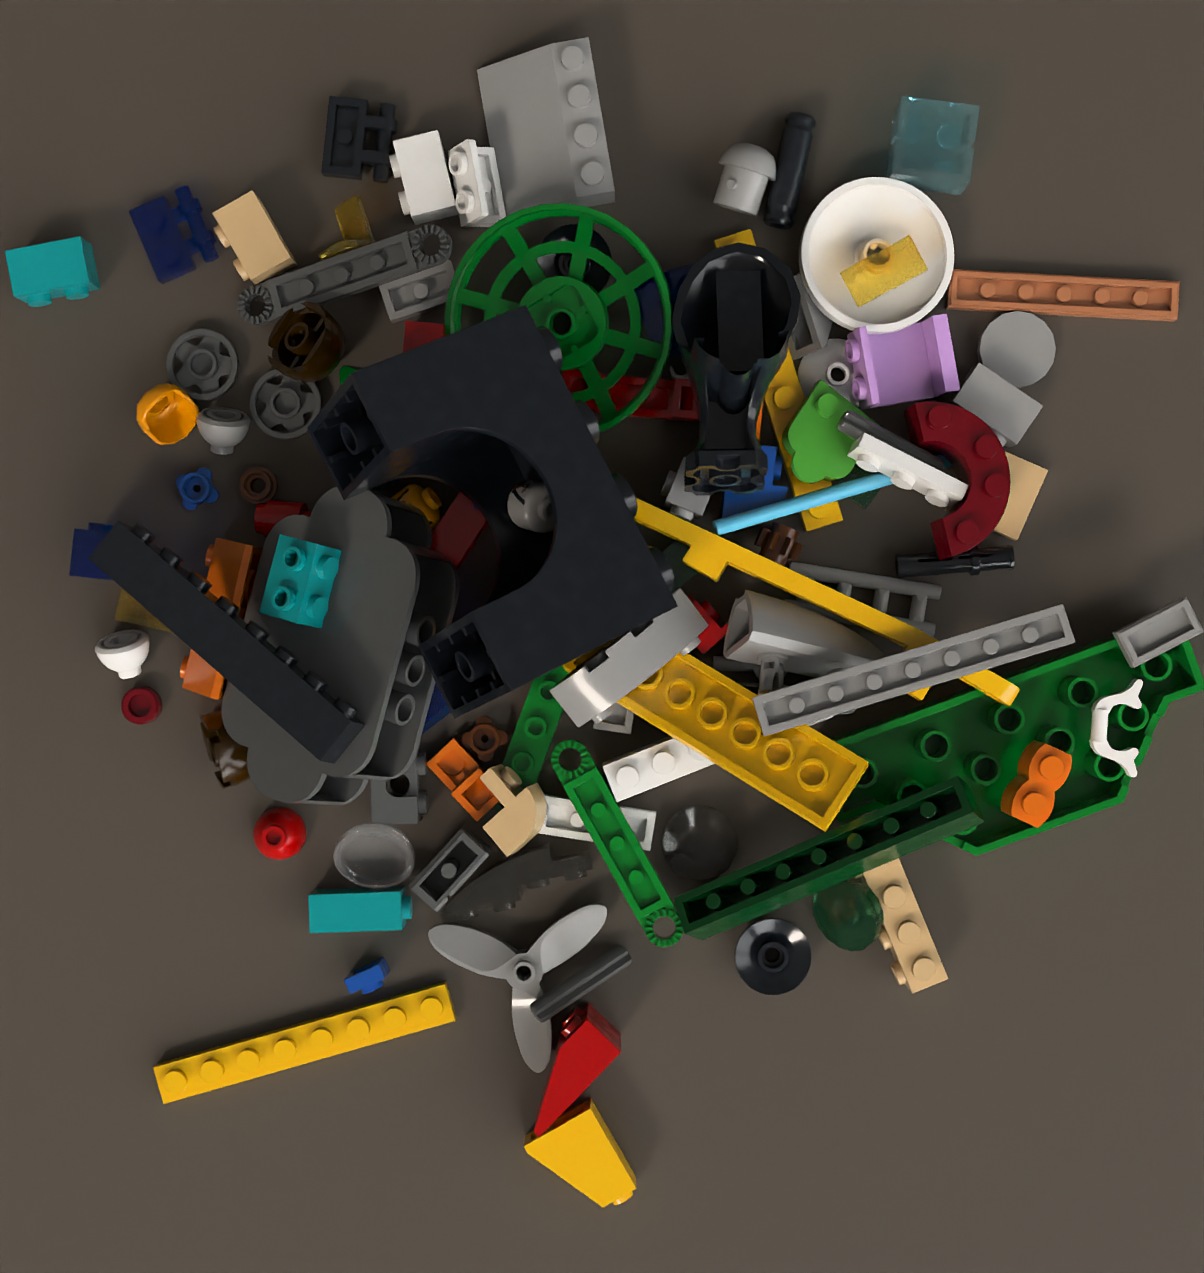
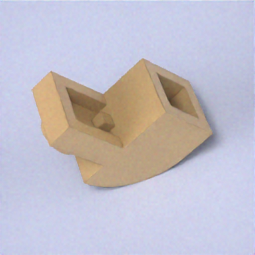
(522, 811)

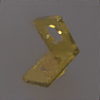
(353, 227)

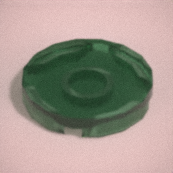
(848, 915)

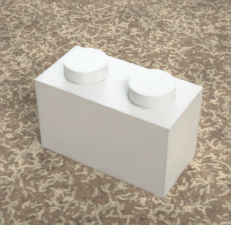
(425, 177)

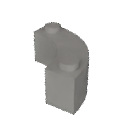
(627, 662)

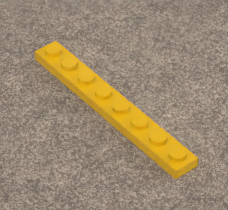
(781, 403)
(304, 1042)

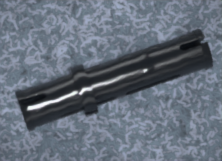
(969, 561)

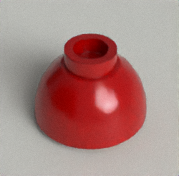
(279, 833)

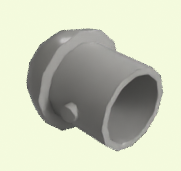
(744, 178)

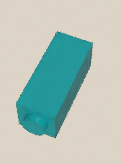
(358, 909)

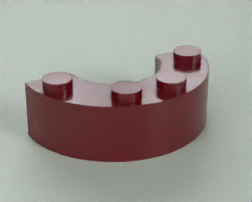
(977, 462)

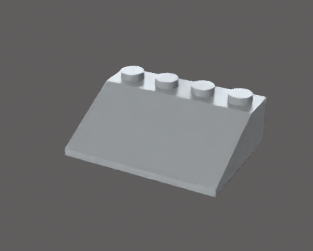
(547, 127)

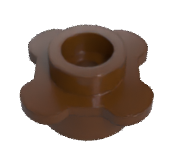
(484, 749)

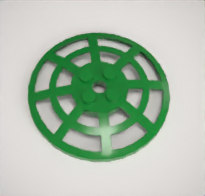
(573, 297)

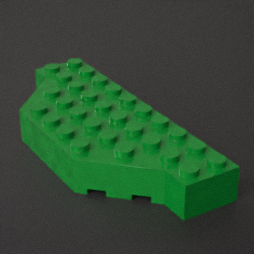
(984, 739)

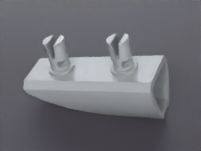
(791, 640)

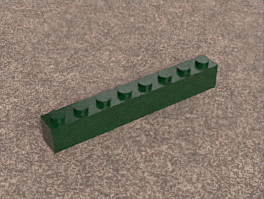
(829, 858)

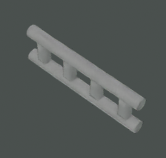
(881, 584)

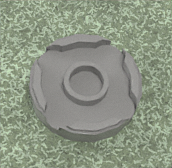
(1017, 348)

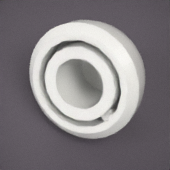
(124, 652)

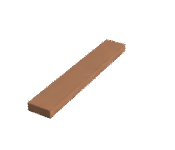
(1063, 295)

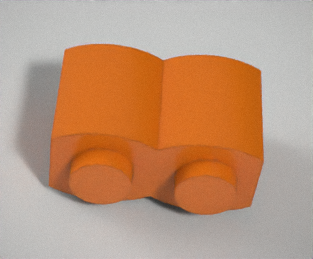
(1040, 773)

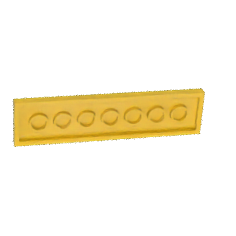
(721, 723)

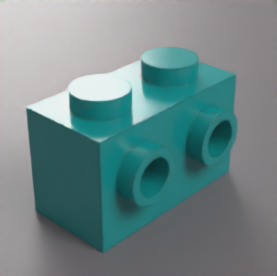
(300, 581)

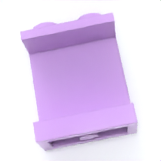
(902, 364)

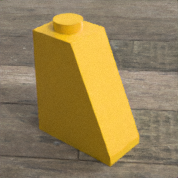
(584, 1155)

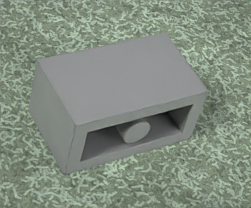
(997, 404)

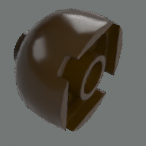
(306, 343)
(224, 751)

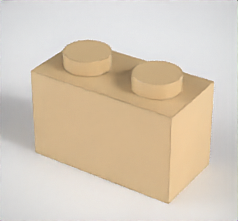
(254, 239)

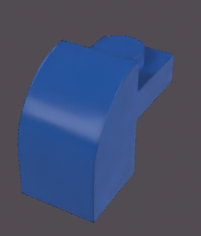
(735, 504)

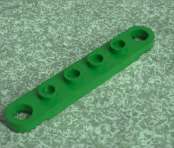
(534, 730)
(617, 842)

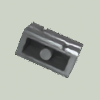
(450, 868)

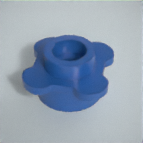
(186, 488)

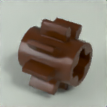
(779, 543)

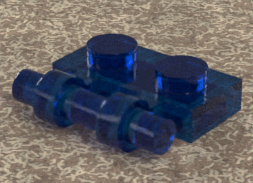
(163, 238)

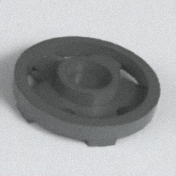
(203, 364)
(284, 405)

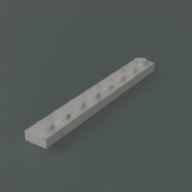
(913, 670)

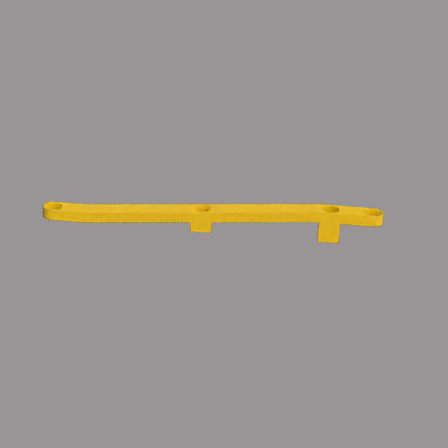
(711, 555)

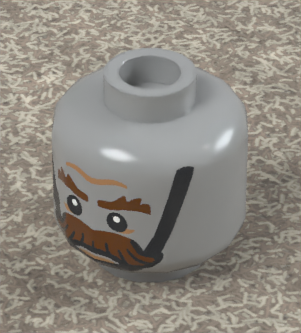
(531, 506)

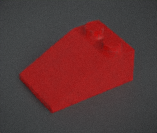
(582, 1054)

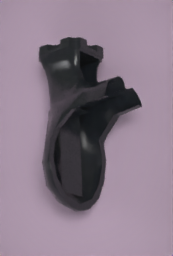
(733, 339)

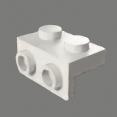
(476, 184)

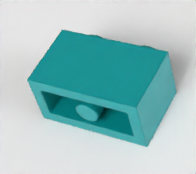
(53, 271)

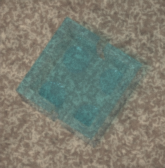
(928, 144)

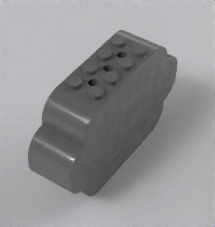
(380, 608)

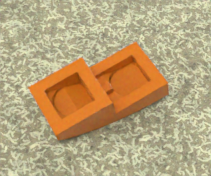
(461, 775)

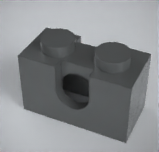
(396, 807)

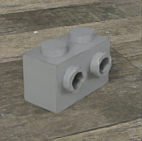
(681, 503)

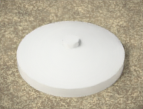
(863, 221)

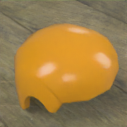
(166, 413)

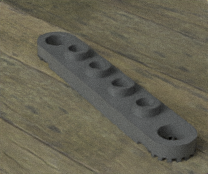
(346, 274)

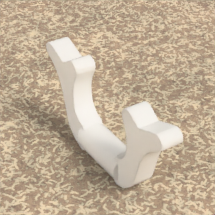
(1099, 724)

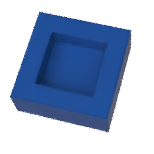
(367, 977)

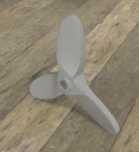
(498, 959)

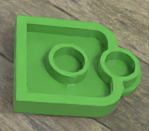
(813, 436)

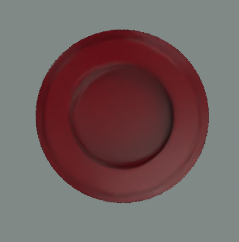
(141, 705)

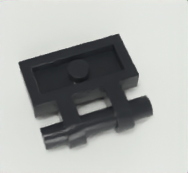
(346, 139)

